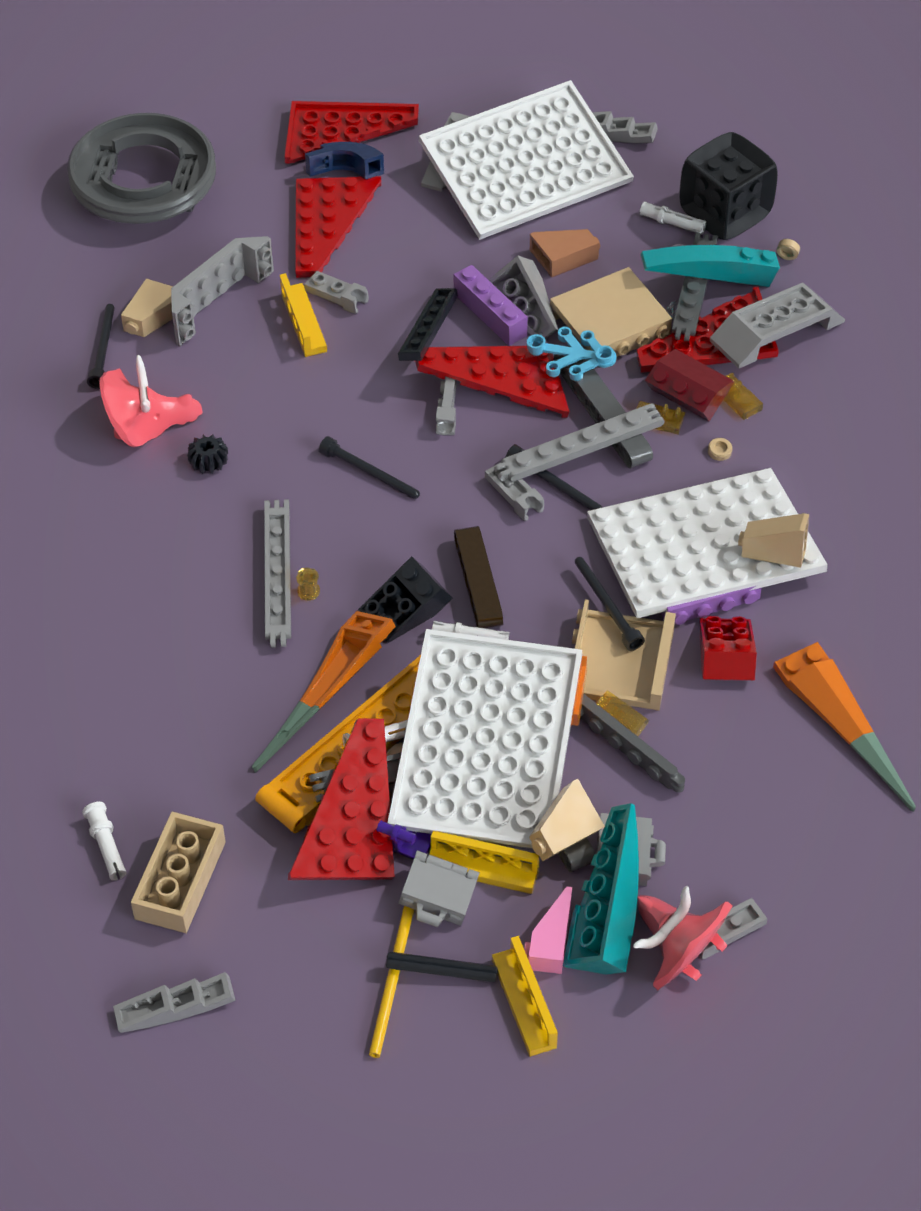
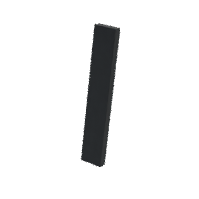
(428, 324)

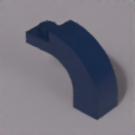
(345, 156)

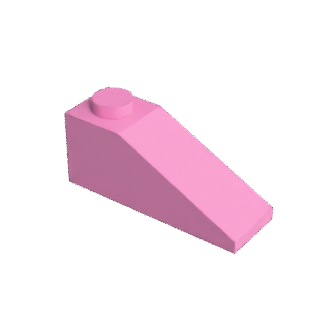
(549, 937)

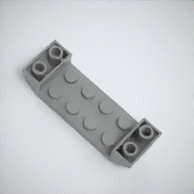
(238, 258)
(770, 320)

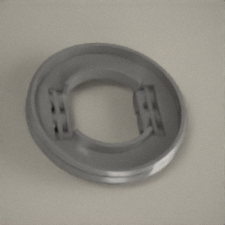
(96, 161)

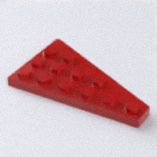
(327, 122)
(326, 215)
(699, 345)
(500, 370)
(343, 832)

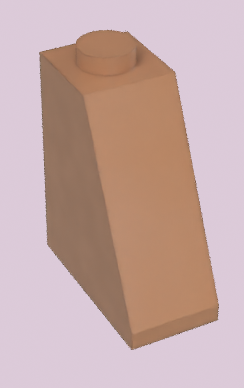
(564, 249)

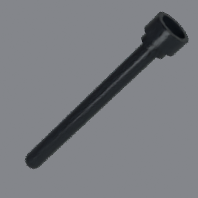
(95, 374)
(330, 447)
(559, 483)
(631, 637)

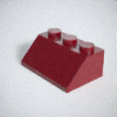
(689, 383)

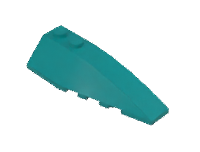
(715, 263)
(606, 918)

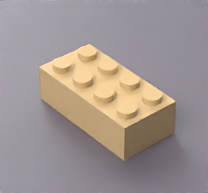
(178, 872)

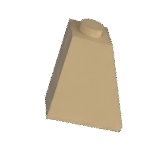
(148, 309)
(776, 539)
(565, 822)

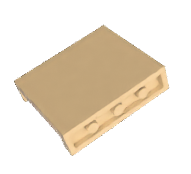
(615, 310)
(630, 675)

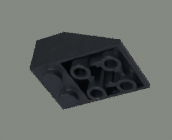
(407, 598)

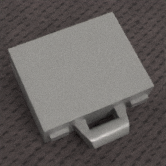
(645, 841)
(438, 890)

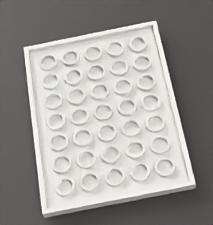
(525, 159)
(687, 542)
(485, 737)

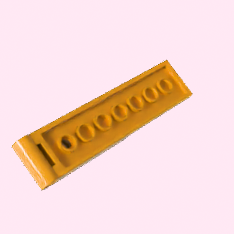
(291, 794)

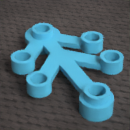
(601, 356)

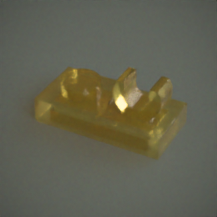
(742, 399)
(672, 418)
(623, 713)

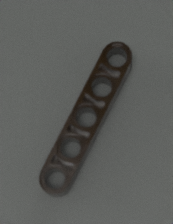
(478, 577)

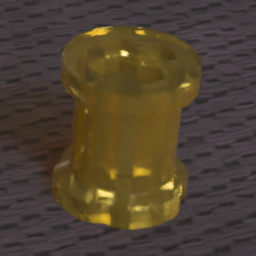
(308, 587)

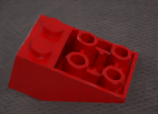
(727, 648)

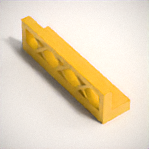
(302, 317)
(494, 870)
(525, 999)

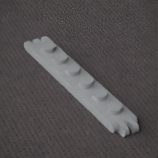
(579, 443)
(277, 572)

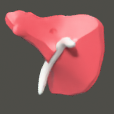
(139, 411)
(679, 934)

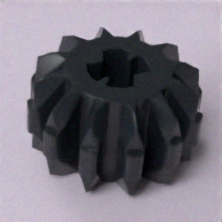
(207, 454)

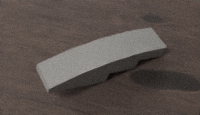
(625, 129)
(173, 1004)

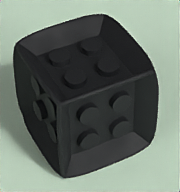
(728, 185)

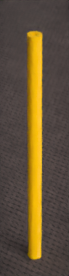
(390, 985)

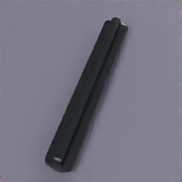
(441, 966)

